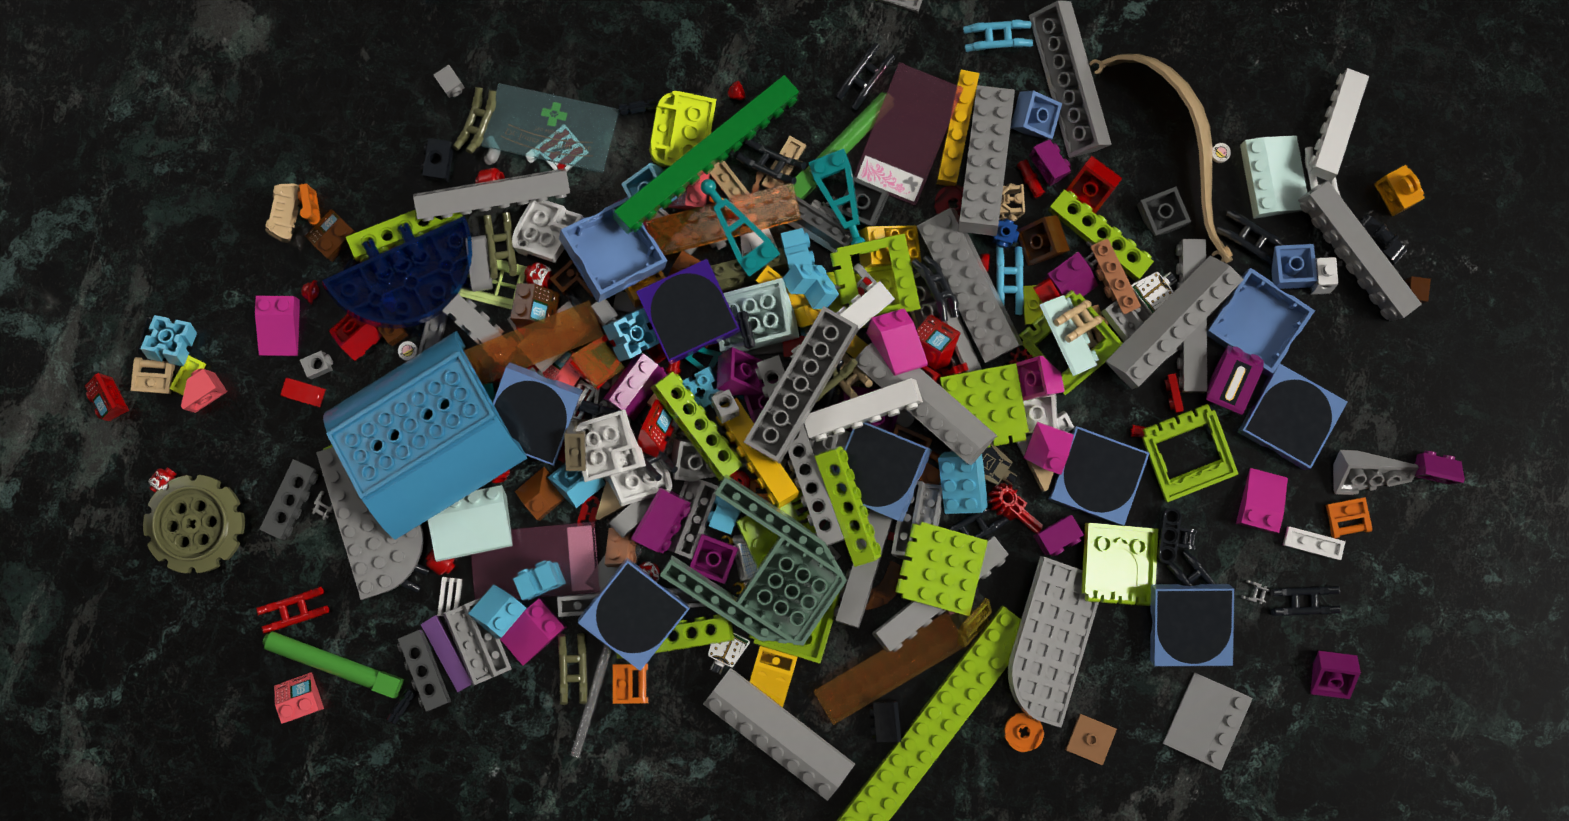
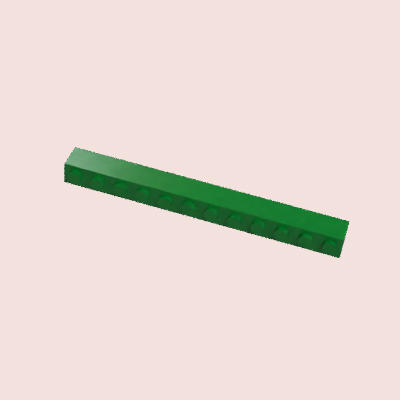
(705, 155)

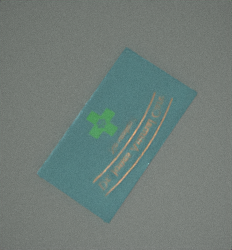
(551, 128)

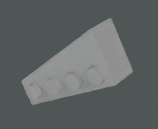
(471, 321)

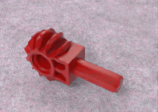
(1013, 506)

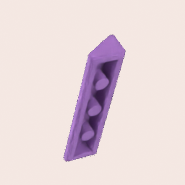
(447, 652)

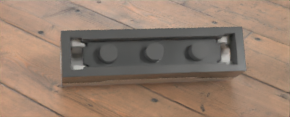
(821, 227)

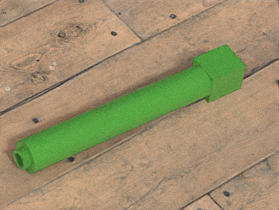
(847, 139)
(333, 664)

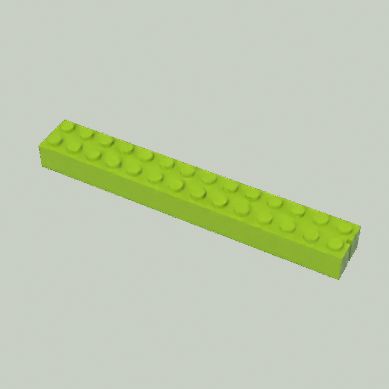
(936, 722)

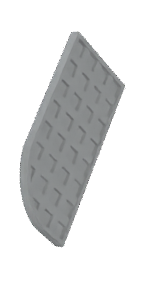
(374, 556)
(1050, 642)

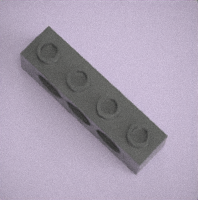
(279, 505)
(440, 695)

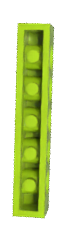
(1098, 222)
(390, 226)
(662, 390)
(845, 516)
(723, 633)

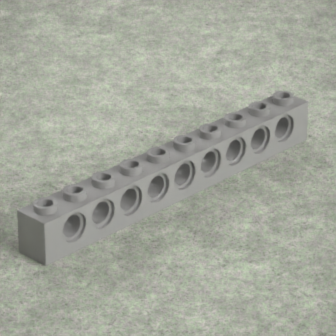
(833, 535)

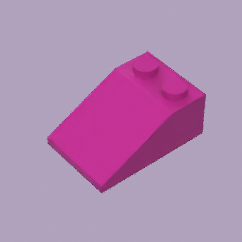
(277, 325)
(897, 341)
(1263, 501)
(532, 631)

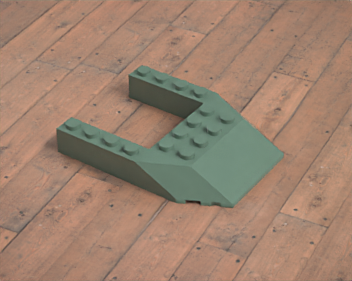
(787, 589)

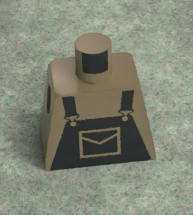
(996, 466)

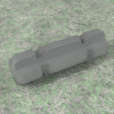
(826, 210)

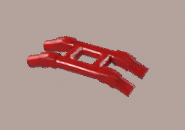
(286, 620)

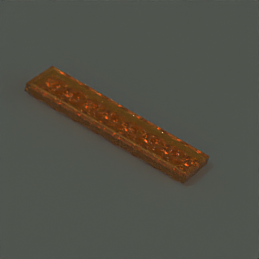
(702, 226)
(535, 342)
(888, 669)

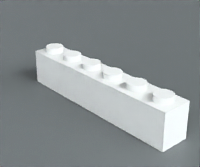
(1338, 124)
(864, 307)
(863, 409)

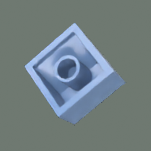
(1036, 115)
(1294, 266)

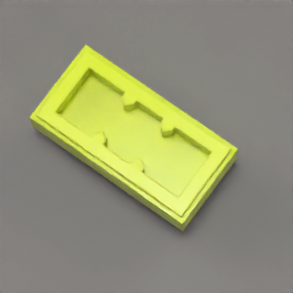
(1031, 305)
(184, 373)

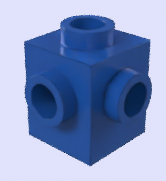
(1003, 240)

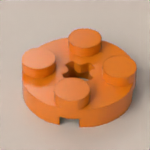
(1028, 742)

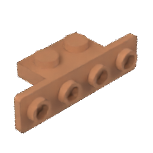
(1114, 278)
(619, 548)

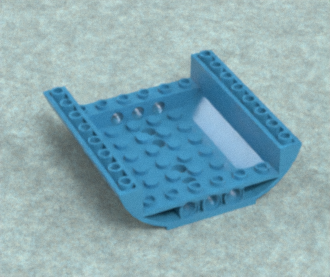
(433, 458)

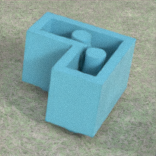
(811, 282)

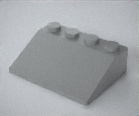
(1207, 721)

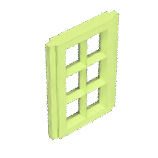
(494, 299)

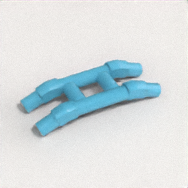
(989, 43)
(1018, 270)

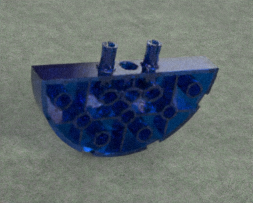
(407, 281)

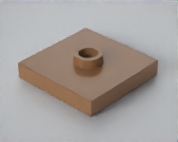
(1091, 739)

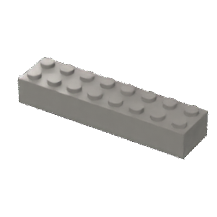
(986, 160)
(1359, 252)
(971, 285)
(801, 385)

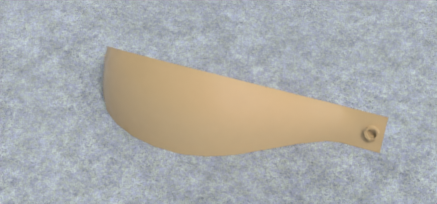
(1202, 132)

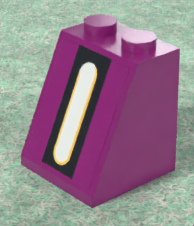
(1234, 379)

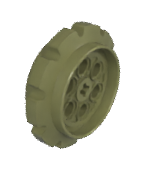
(166, 510)

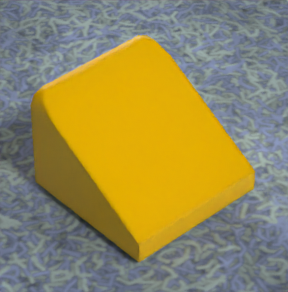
(803, 316)

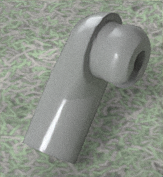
(491, 156)

